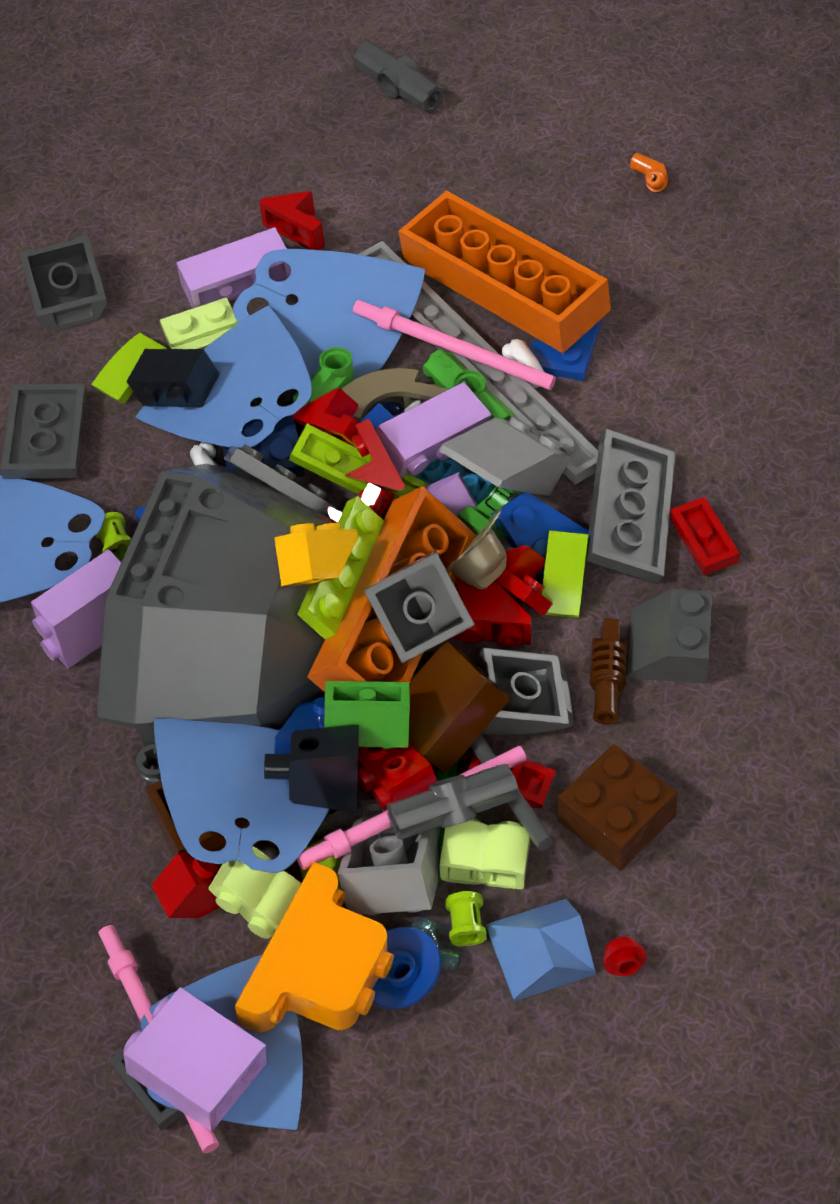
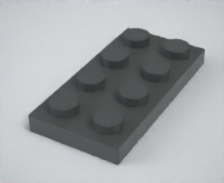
(631, 506)

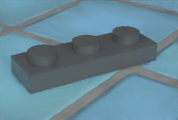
(280, 478)

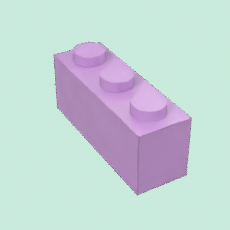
(229, 268)
(418, 434)

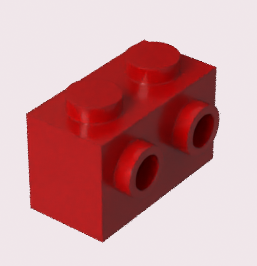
(393, 773)

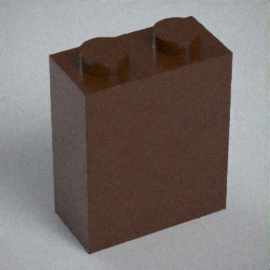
(450, 706)

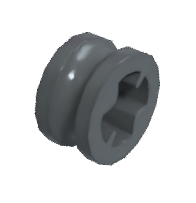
(143, 757)

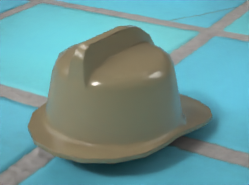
(483, 559)

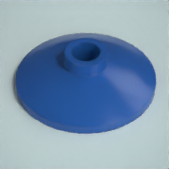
(411, 951)

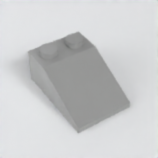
(510, 455)
(390, 872)

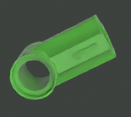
(334, 372)

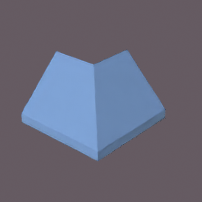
(541, 949)

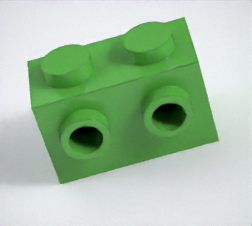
(376, 707)

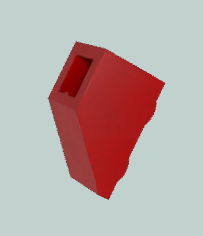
(495, 616)
(184, 887)

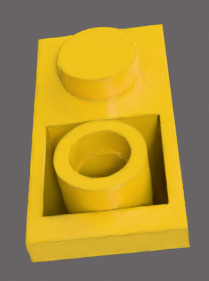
(312, 554)

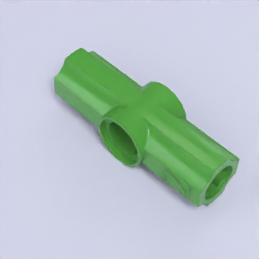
(449, 372)

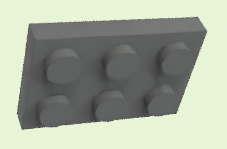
(44, 431)

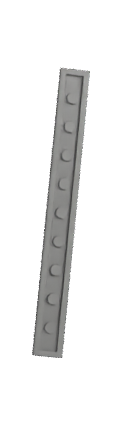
(510, 390)

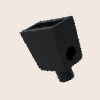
(319, 767)

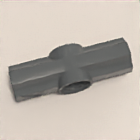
(398, 76)
(452, 801)

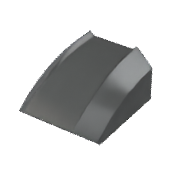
(64, 283)
(537, 692)

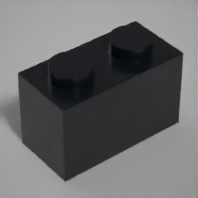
(173, 377)

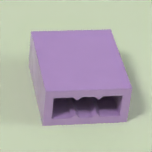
(73, 611)
(194, 1058)

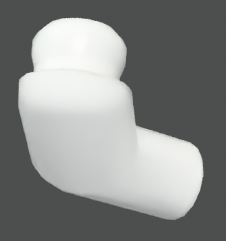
(520, 352)

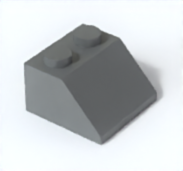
(419, 606)
(671, 637)

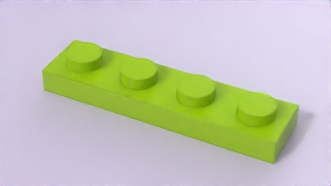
(335, 459)
(328, 600)

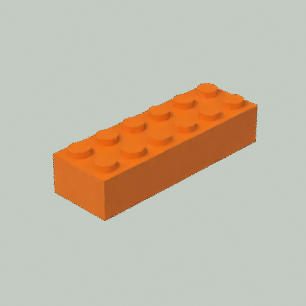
(505, 271)
(361, 647)

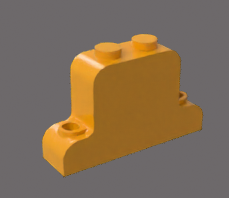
(317, 961)

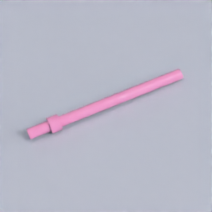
(390, 319)
(340, 843)
(125, 969)

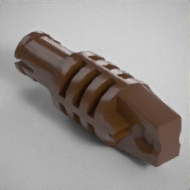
(608, 671)

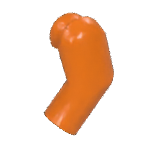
(654, 171)

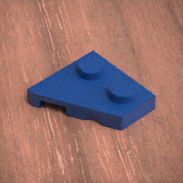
(528, 523)

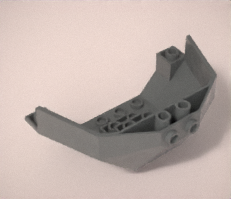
(202, 611)

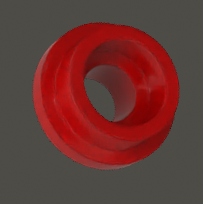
(624, 956)

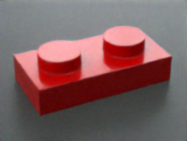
(704, 536)

